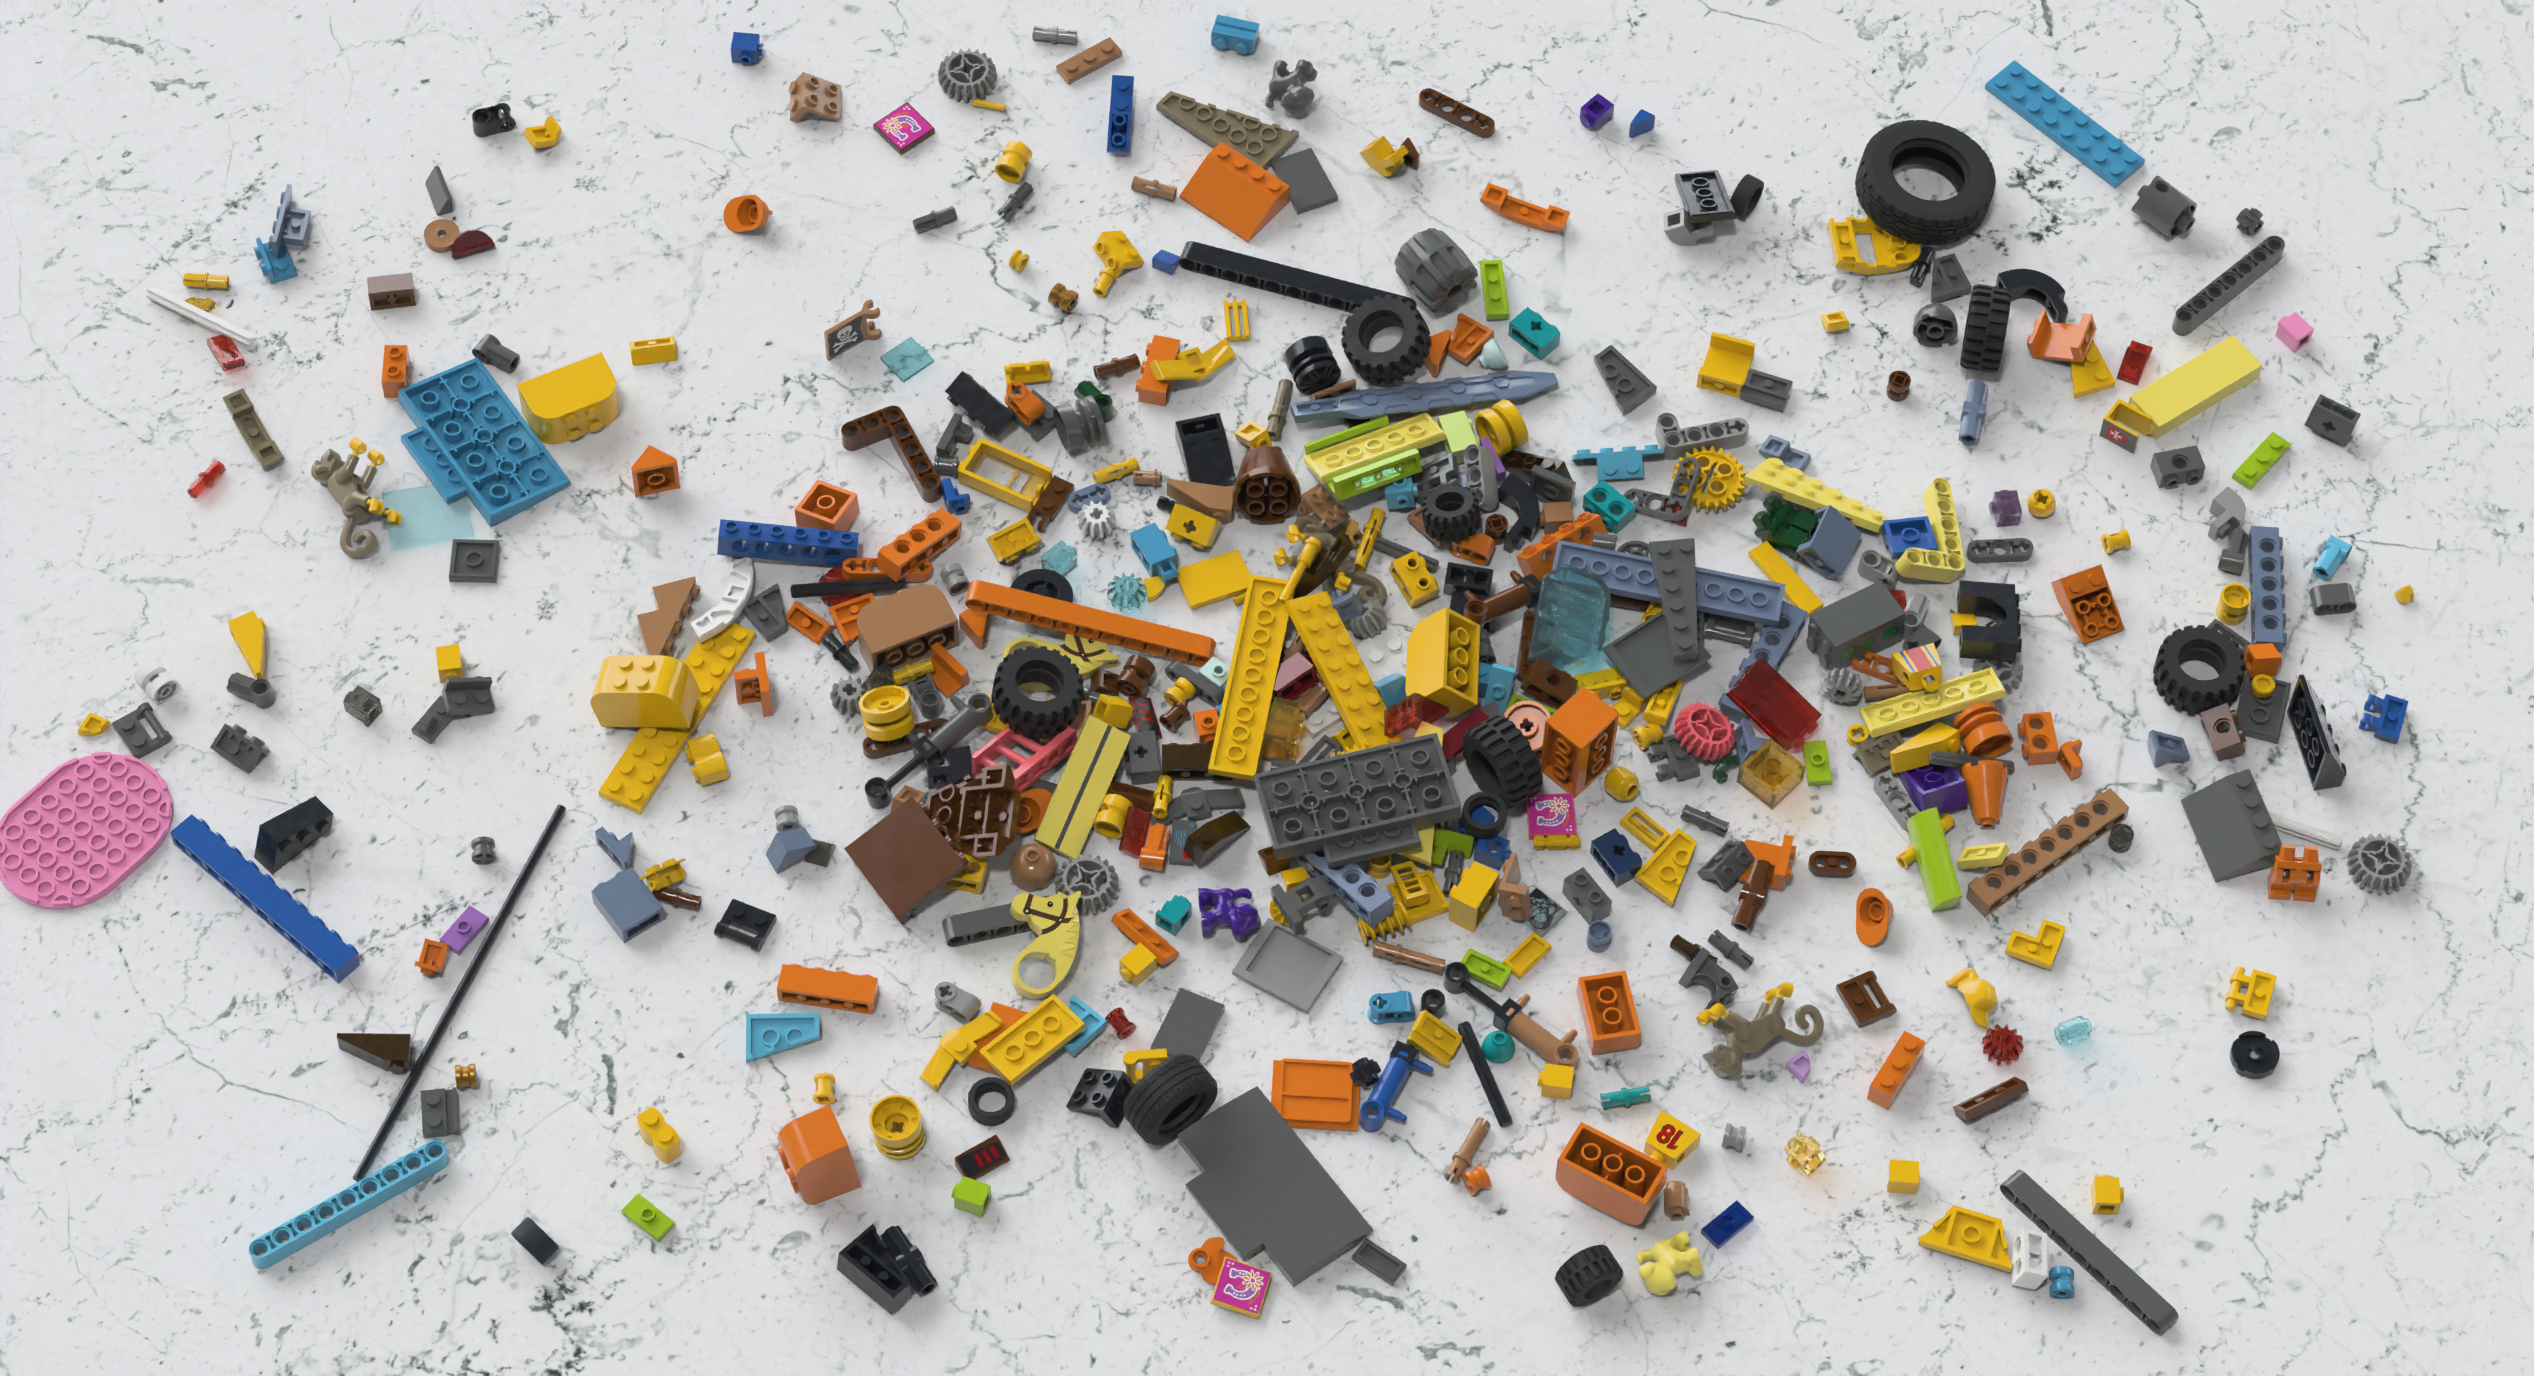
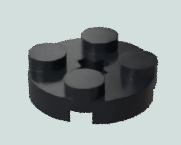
(2253, 1067)

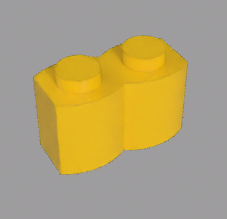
(706, 759)
(659, 1135)

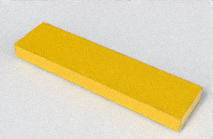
(1780, 572)

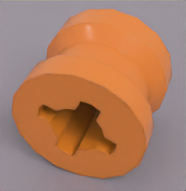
(1476, 1179)

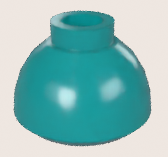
(1498, 1047)

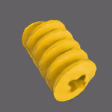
(1393, 921)

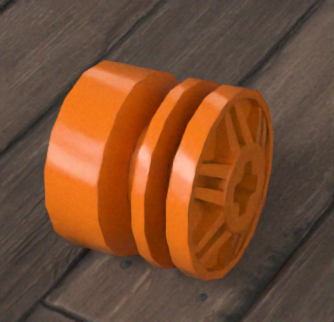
(1983, 731)

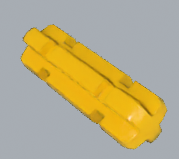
(1556, 841)

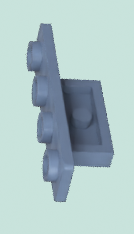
(291, 224)

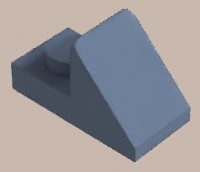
(1746, 741)
(2165, 746)
(618, 851)

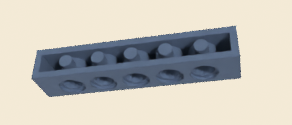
(2260, 541)
(1793, 621)
(1351, 887)

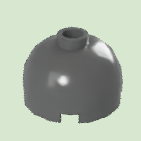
(1935, 325)

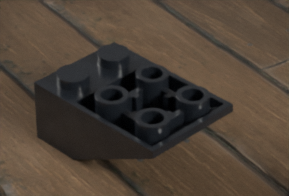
(1205, 450)

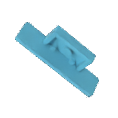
(1619, 464)

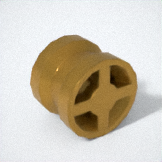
(466, 1076)

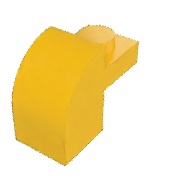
(1383, 157)

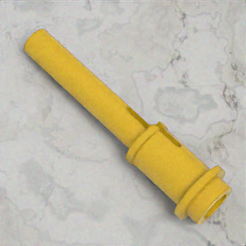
(1304, 560)

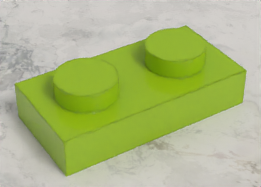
(1486, 969)

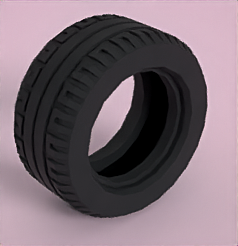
(1170, 1099)

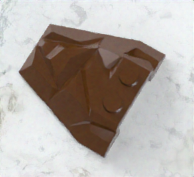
(978, 812)

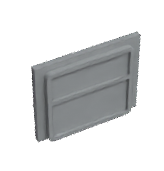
(1287, 965)

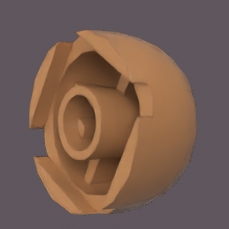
(1032, 867)

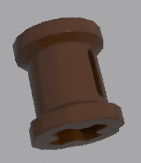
(1174, 716)

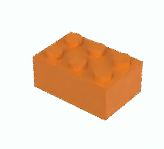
(1608, 1012)

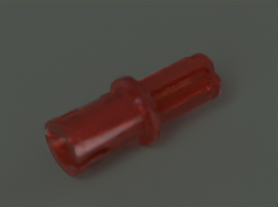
(206, 479)

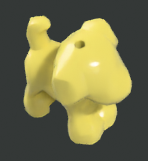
(1671, 1258)

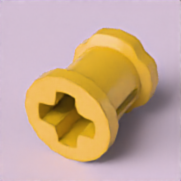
(2116, 541)
(824, 1088)

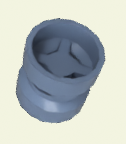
(1599, 936)

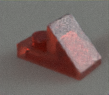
(2134, 362)

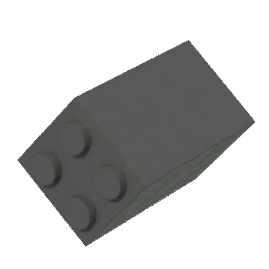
(1855, 626)

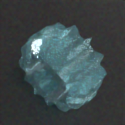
(1126, 592)

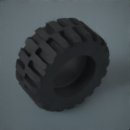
(1371, 319)
(1985, 328)
(2204, 646)
(1042, 667)
(1502, 761)

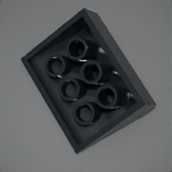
(2315, 737)

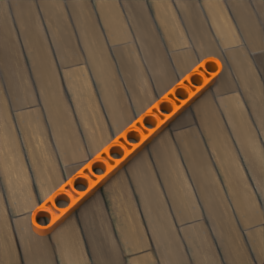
(1090, 623)

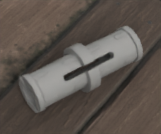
(1054, 35)

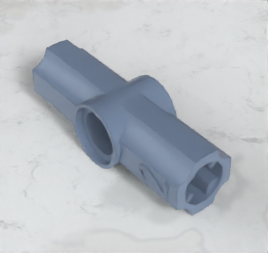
(1973, 412)

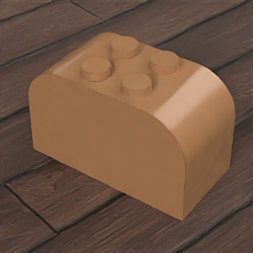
(905, 626)

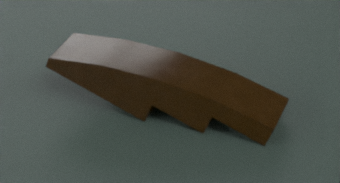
(1323, 565)

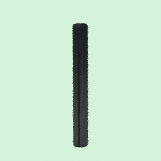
(845, 587)
(1484, 1074)

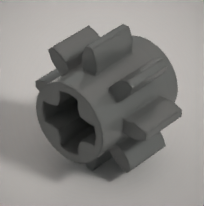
(2249, 221)

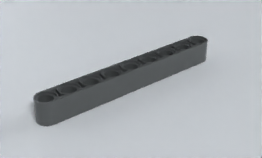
(2089, 1252)

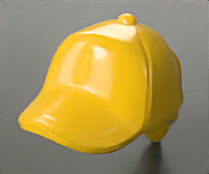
(1978, 995)

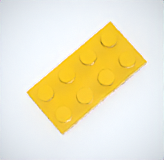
(1032, 1039)

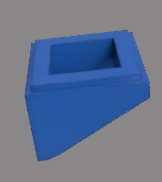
(1641, 124)
(1165, 261)

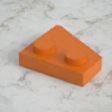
(1468, 338)
(845, 616)

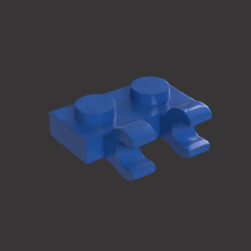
(2390, 719)

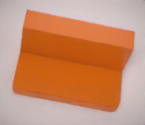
(949, 673)

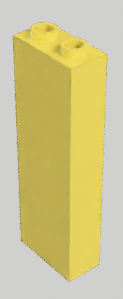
(2196, 385)

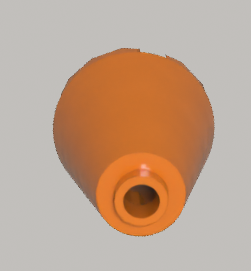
(1985, 790)

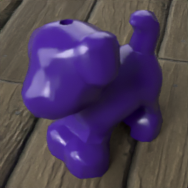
(1240, 918)

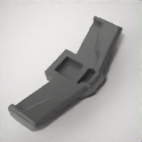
(1197, 804)

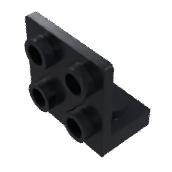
(1103, 1093)

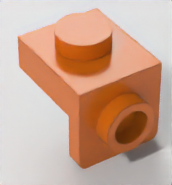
(432, 957)

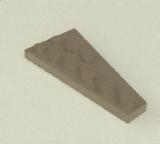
(1239, 131)

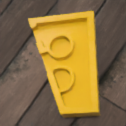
(2091, 375)
(1667, 867)

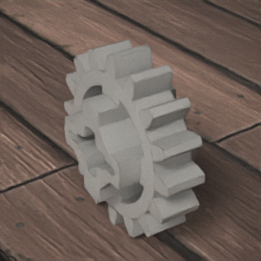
(2007, 671)

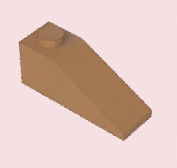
(1204, 498)

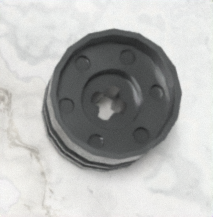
(1084, 421)

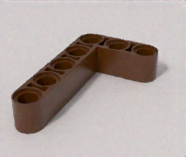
(908, 448)

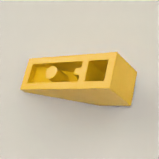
(250, 639)
(1916, 750)

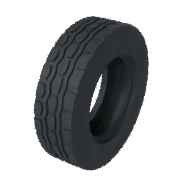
(1916, 218)

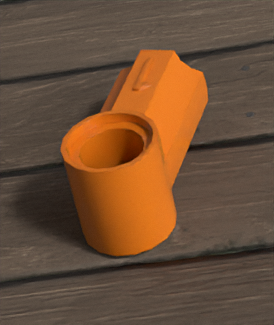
(1154, 853)

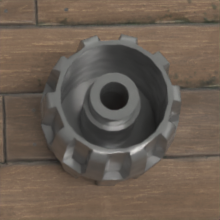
(1436, 270)

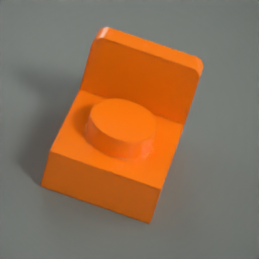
(2070, 760)

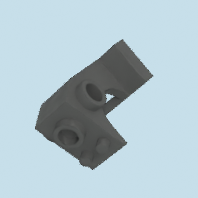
(1292, 906)
(1713, 976)

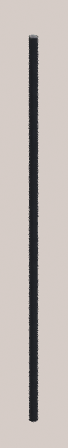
(458, 994)

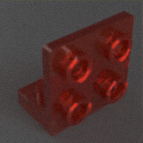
(1411, 713)

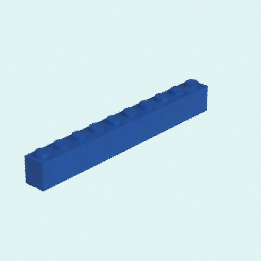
(265, 898)

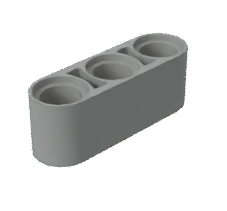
(1481, 475)

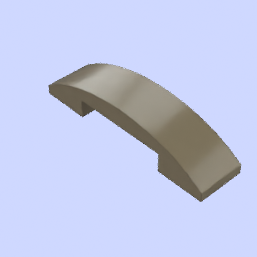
(252, 429)

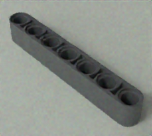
(2228, 285)

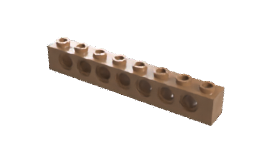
(1988, 900)

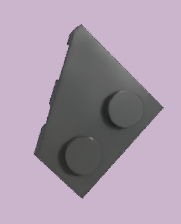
(1948, 279)
(766, 612)

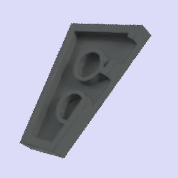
(1623, 379)

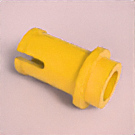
(1107, 277)

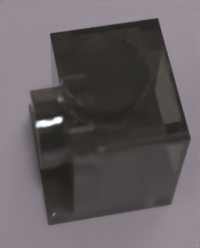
(362, 705)

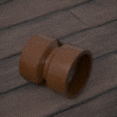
(1135, 676)

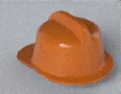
(746, 213)
(1032, 809)
(1872, 916)

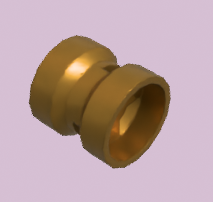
(1061, 296)

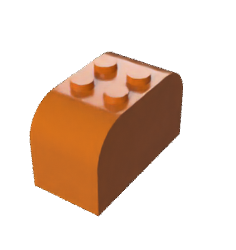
(817, 1157)
(1610, 1175)

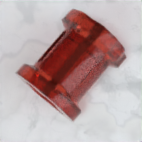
(1120, 1023)

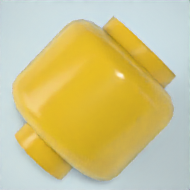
(1621, 783)

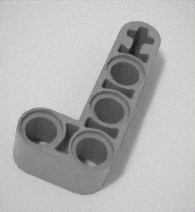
(1728, 433)

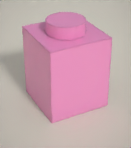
(2294, 331)

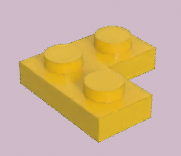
(2038, 950)

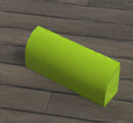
(1934, 860)

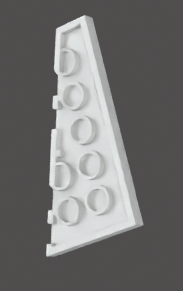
(1382, 656)

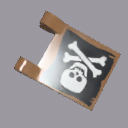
(852, 331)

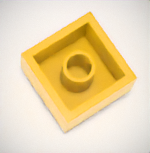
(1472, 896)

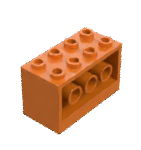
(1579, 741)

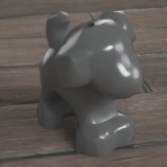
(1290, 87)

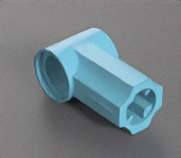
(2333, 554)

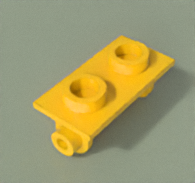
(1028, 373)
(666, 875)

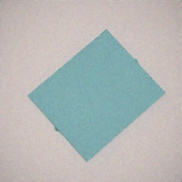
(426, 518)

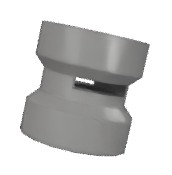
(956, 582)

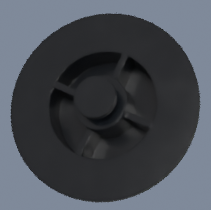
(1044, 583)

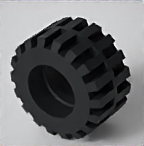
(1451, 513)
(1589, 1275)

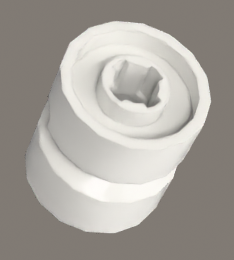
(156, 681)

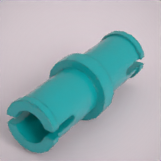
(1625, 1097)

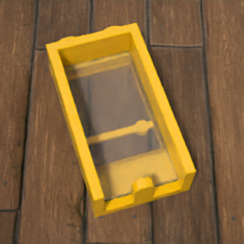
(1004, 474)

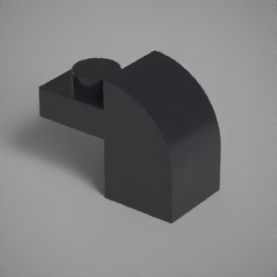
(958, 767)

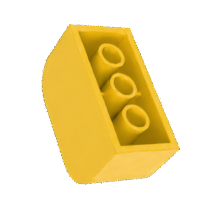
(570, 400)
(1445, 661)
(644, 692)

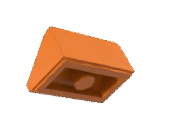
(808, 622)

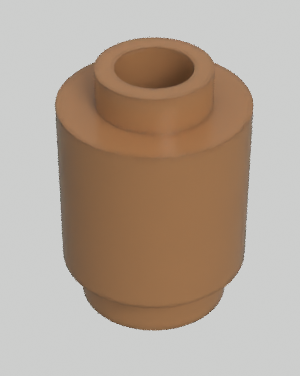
(1676, 1200)

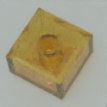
(1283, 730)
(1771, 773)

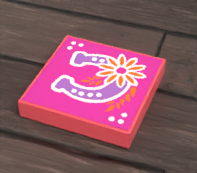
(1551, 815)

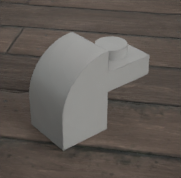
(1682, 231)
(2229, 511)

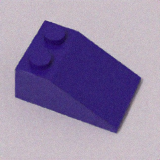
(1935, 787)

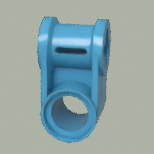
(1392, 1007)

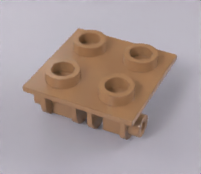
(1324, 505)

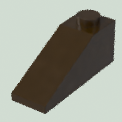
(1214, 836)
(384, 1051)

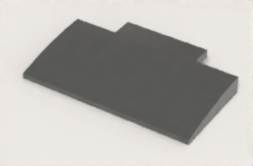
(1358, 801)
(1269, 1188)

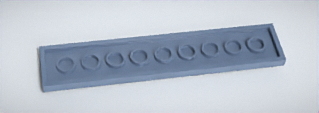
(1715, 590)

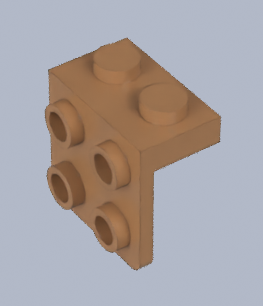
(815, 96)
(1513, 897)

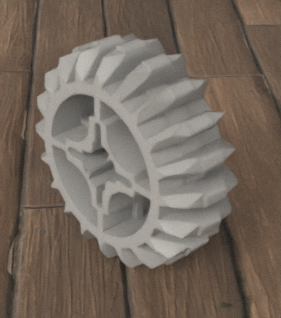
(967, 75)
(2393, 869)
(1090, 872)

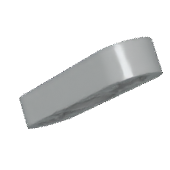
(1896, 791)

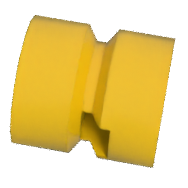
(1013, 161)
(2233, 604)
(1112, 816)

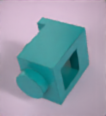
(1173, 914)

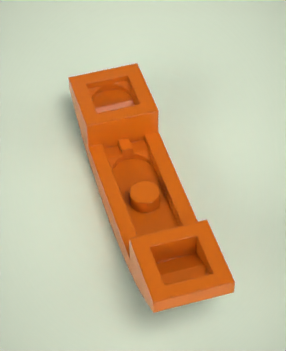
(1522, 212)

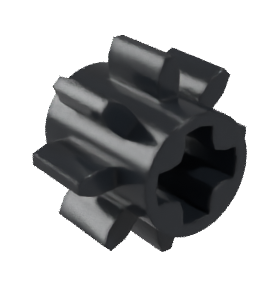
(1365, 1072)

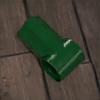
(1103, 401)

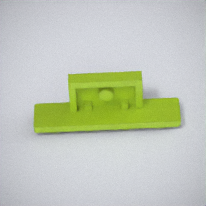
(1447, 840)

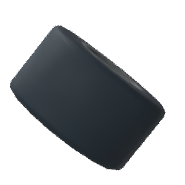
(534, 1240)

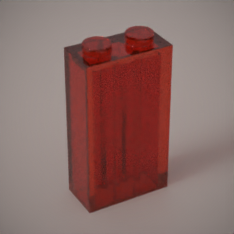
(1774, 705)

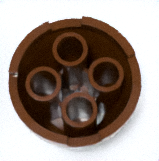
(1266, 486)

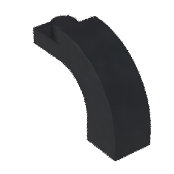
(2038, 287)
(1523, 501)

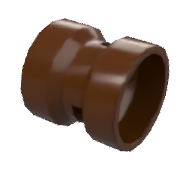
(1898, 386)
(1496, 527)

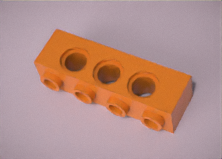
(919, 544)
(1531, 557)

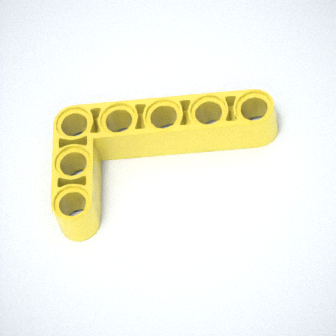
(1949, 559)

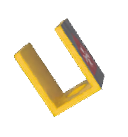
(2130, 417)

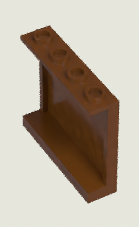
(906, 857)

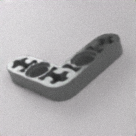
(1674, 499)

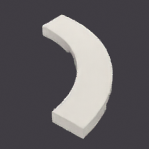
(732, 601)

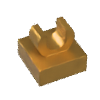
(1350, 529)

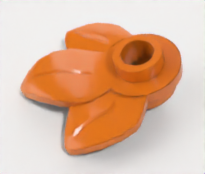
(1213, 1254)

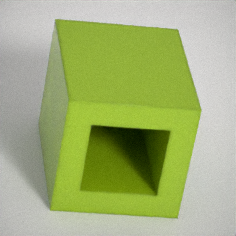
(971, 1196)

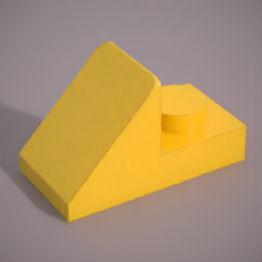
(1629, 706)

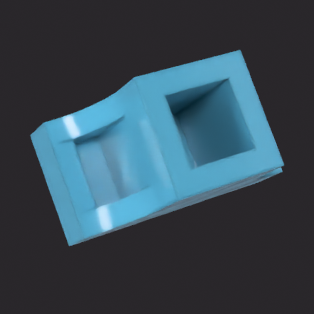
(1500, 685)

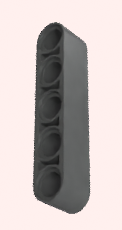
(982, 926)

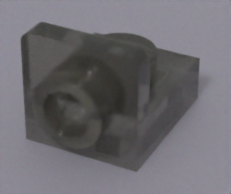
(879, 677)

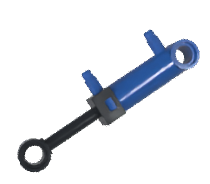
(1401, 1063)

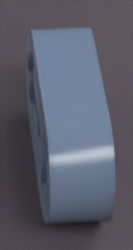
(1086, 495)

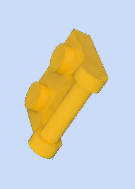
(1149, 1060)

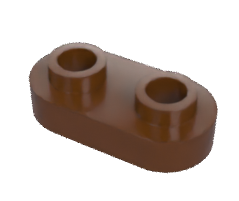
(1832, 861)

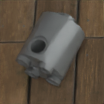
(2165, 208)

